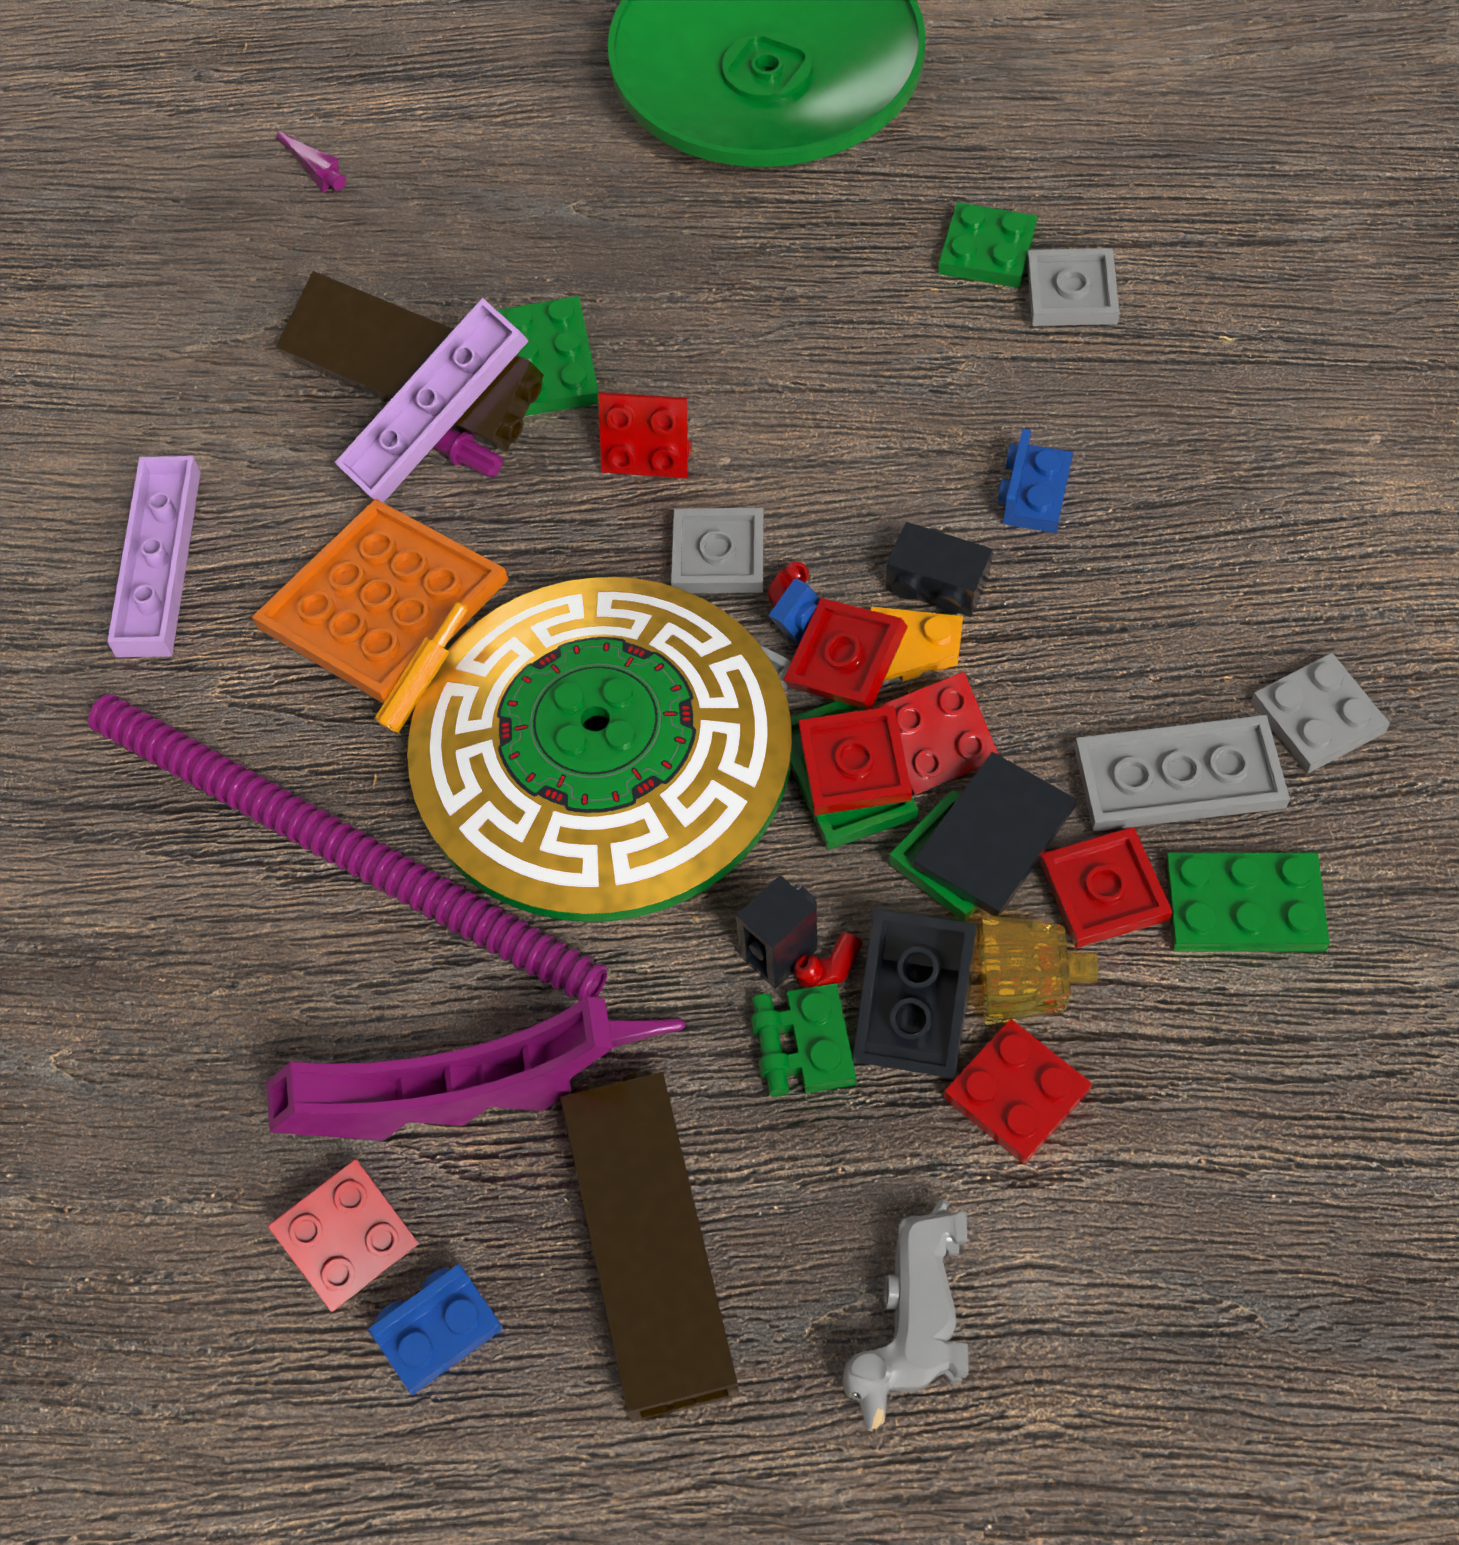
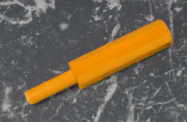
(419, 673)

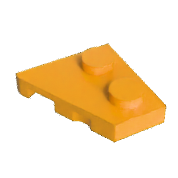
(927, 645)

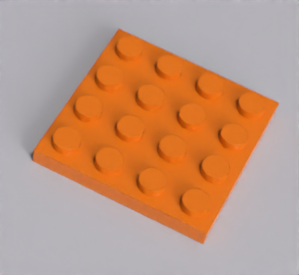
(377, 597)

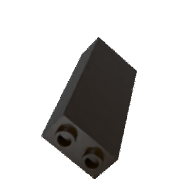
(383, 346)
(648, 1247)

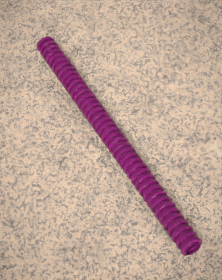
(348, 848)

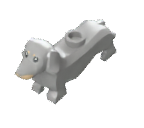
(922, 1317)

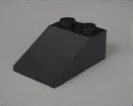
(915, 992)

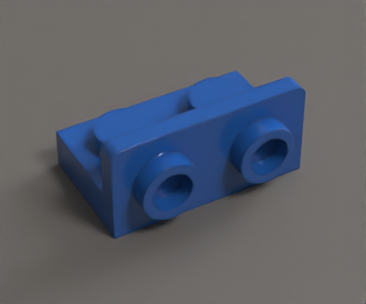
(1037, 485)
(434, 1327)

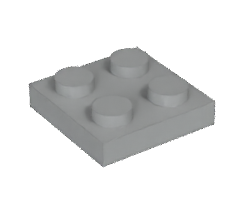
(1072, 287)
(718, 550)
(1320, 713)

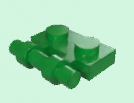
(819, 1036)

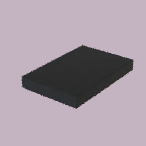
(994, 834)

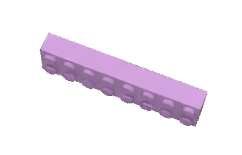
(431, 401)
(154, 557)

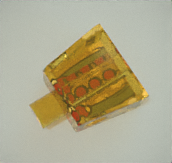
(1028, 968)

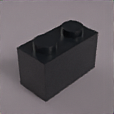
(938, 569)
(777, 930)

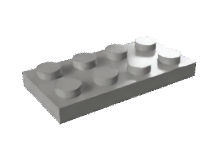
(1181, 773)

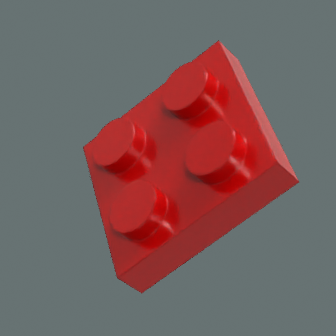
(845, 653)
(854, 760)
(1105, 887)
(1017, 1091)

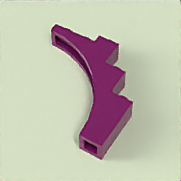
(445, 1088)

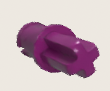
(463, 449)

